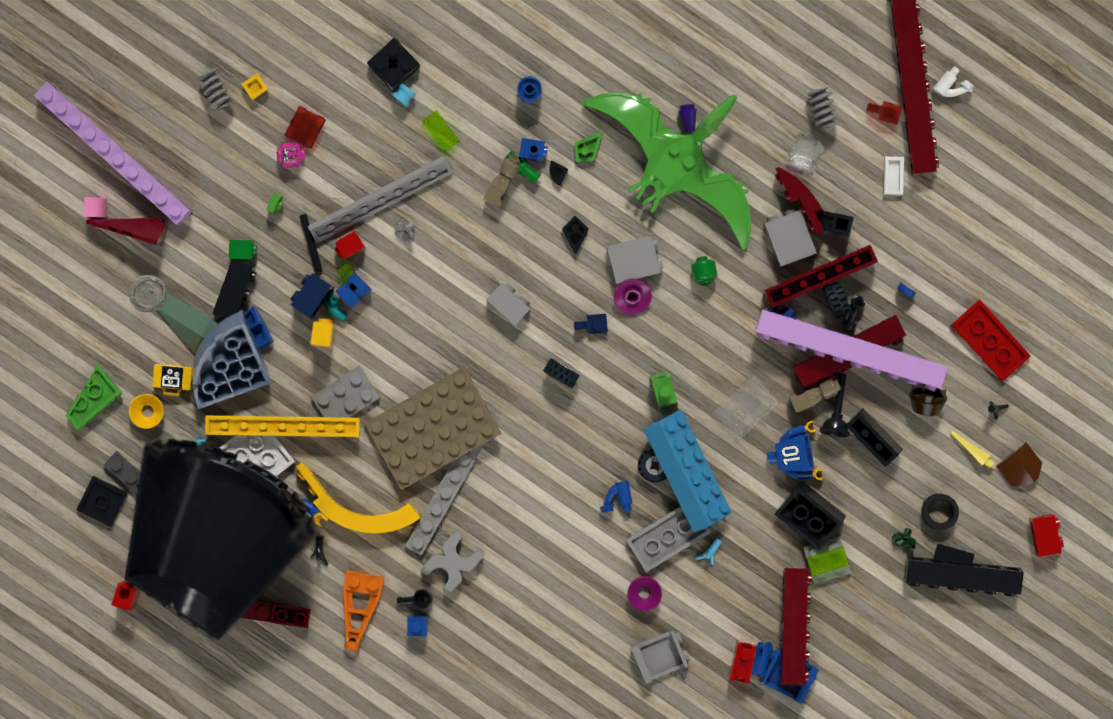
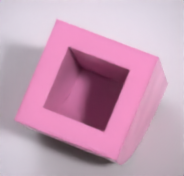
(95, 207)

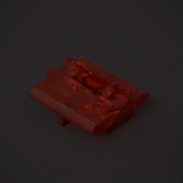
(305, 127)

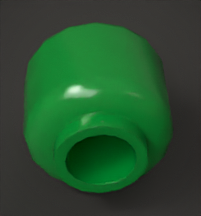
(704, 271)

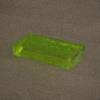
(440, 131)
(827, 561)

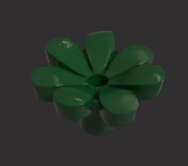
(905, 539)

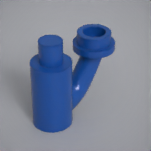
(624, 496)

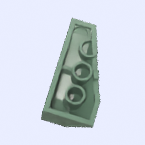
(186, 321)

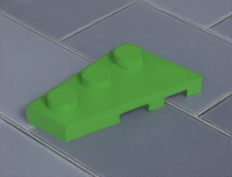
(94, 398)

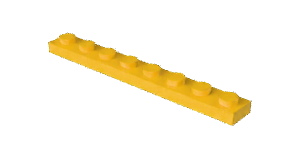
(282, 426)

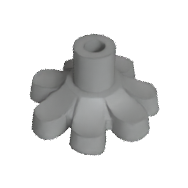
(405, 231)

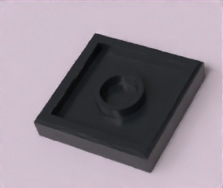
(102, 501)

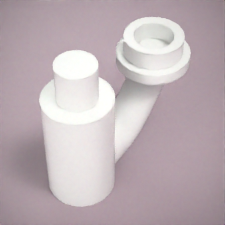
(947, 80)

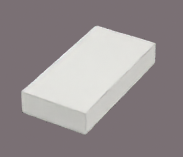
(893, 175)

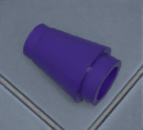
(688, 117)

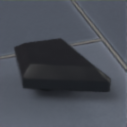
(575, 233)

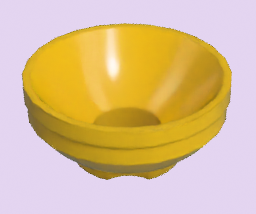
(136, 408)

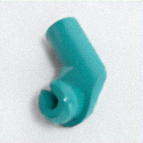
(333, 308)

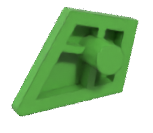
(587, 148)

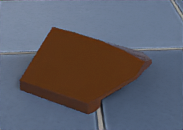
(1021, 466)

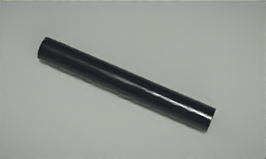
(311, 243)

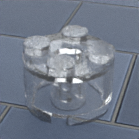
(803, 155)

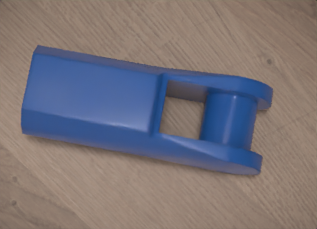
(761, 659)

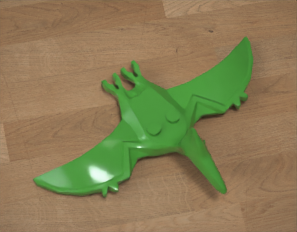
(677, 159)

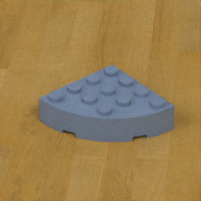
(228, 363)

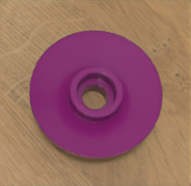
(635, 303)

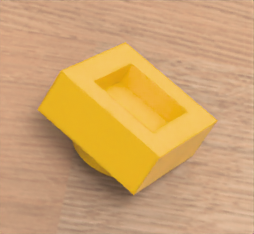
(254, 86)

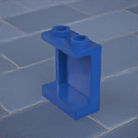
(773, 678)

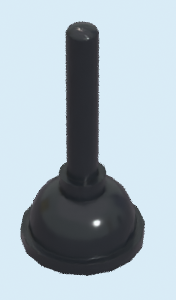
(835, 425)

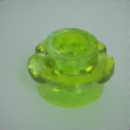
(346, 270)

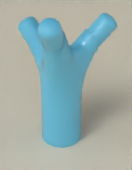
(711, 551)

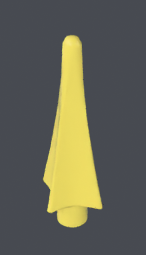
(980, 456)

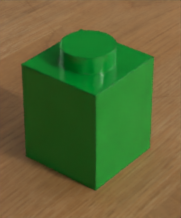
(242, 250)

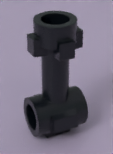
(856, 303)

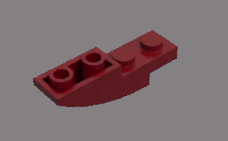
(797, 192)
(278, 613)

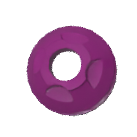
(648, 603)

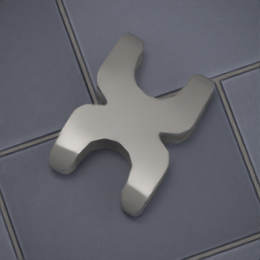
(452, 562)

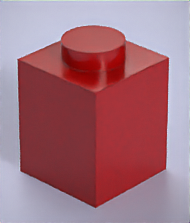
(349, 245)

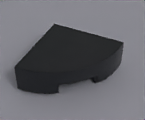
(557, 172)

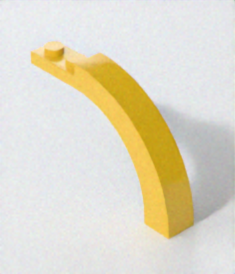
(355, 521)

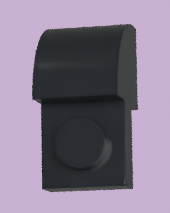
(836, 223)

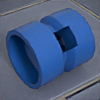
(529, 90)
(348, 295)

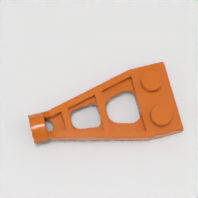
(361, 583)

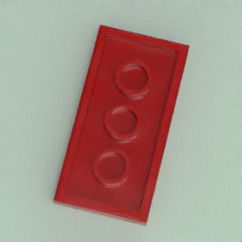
(990, 340)

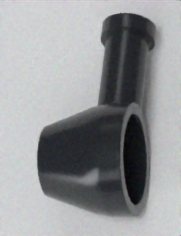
(417, 599)

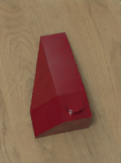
(140, 228)

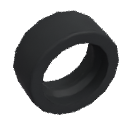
(954, 511)

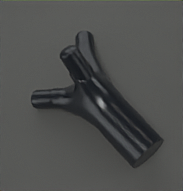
(996, 408)
(319, 553)

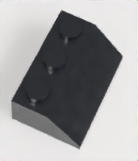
(810, 515)

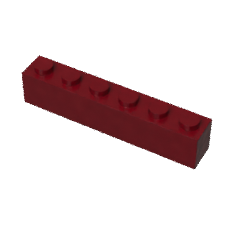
(820, 276)
(821, 367)
(795, 627)

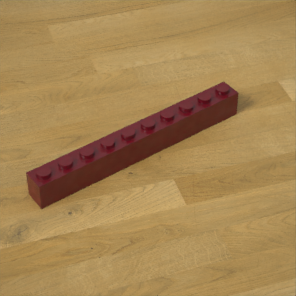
(914, 86)

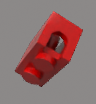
(1046, 535)
(125, 596)
(742, 662)

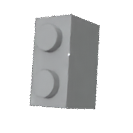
(508, 303)

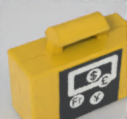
(172, 378)

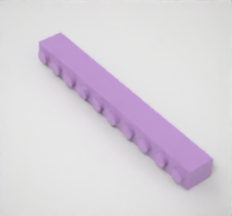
(113, 153)
(850, 349)

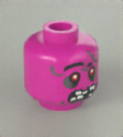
(290, 155)

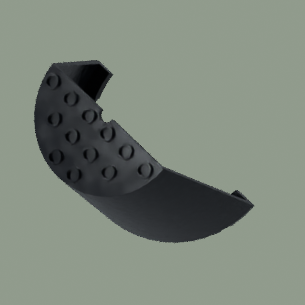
(211, 532)

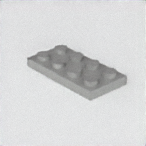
(664, 539)

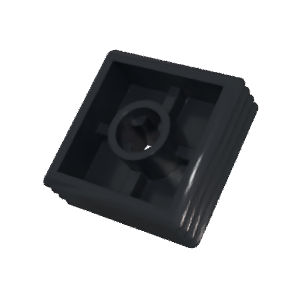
(406, 64)

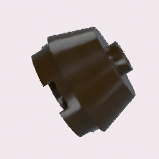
(926, 401)

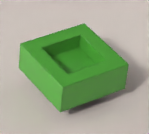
(275, 203)

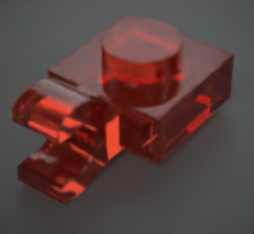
(887, 112)

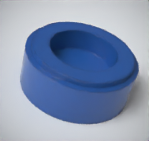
(906, 290)

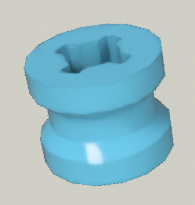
(404, 94)

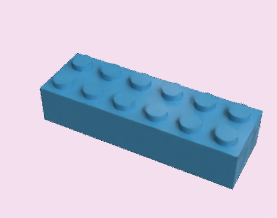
(687, 470)

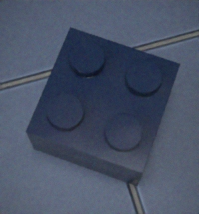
(311, 295)

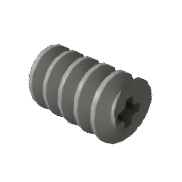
(214, 90)
(822, 108)

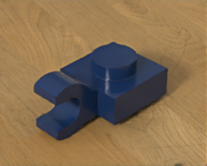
(595, 324)

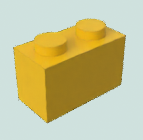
(323, 333)

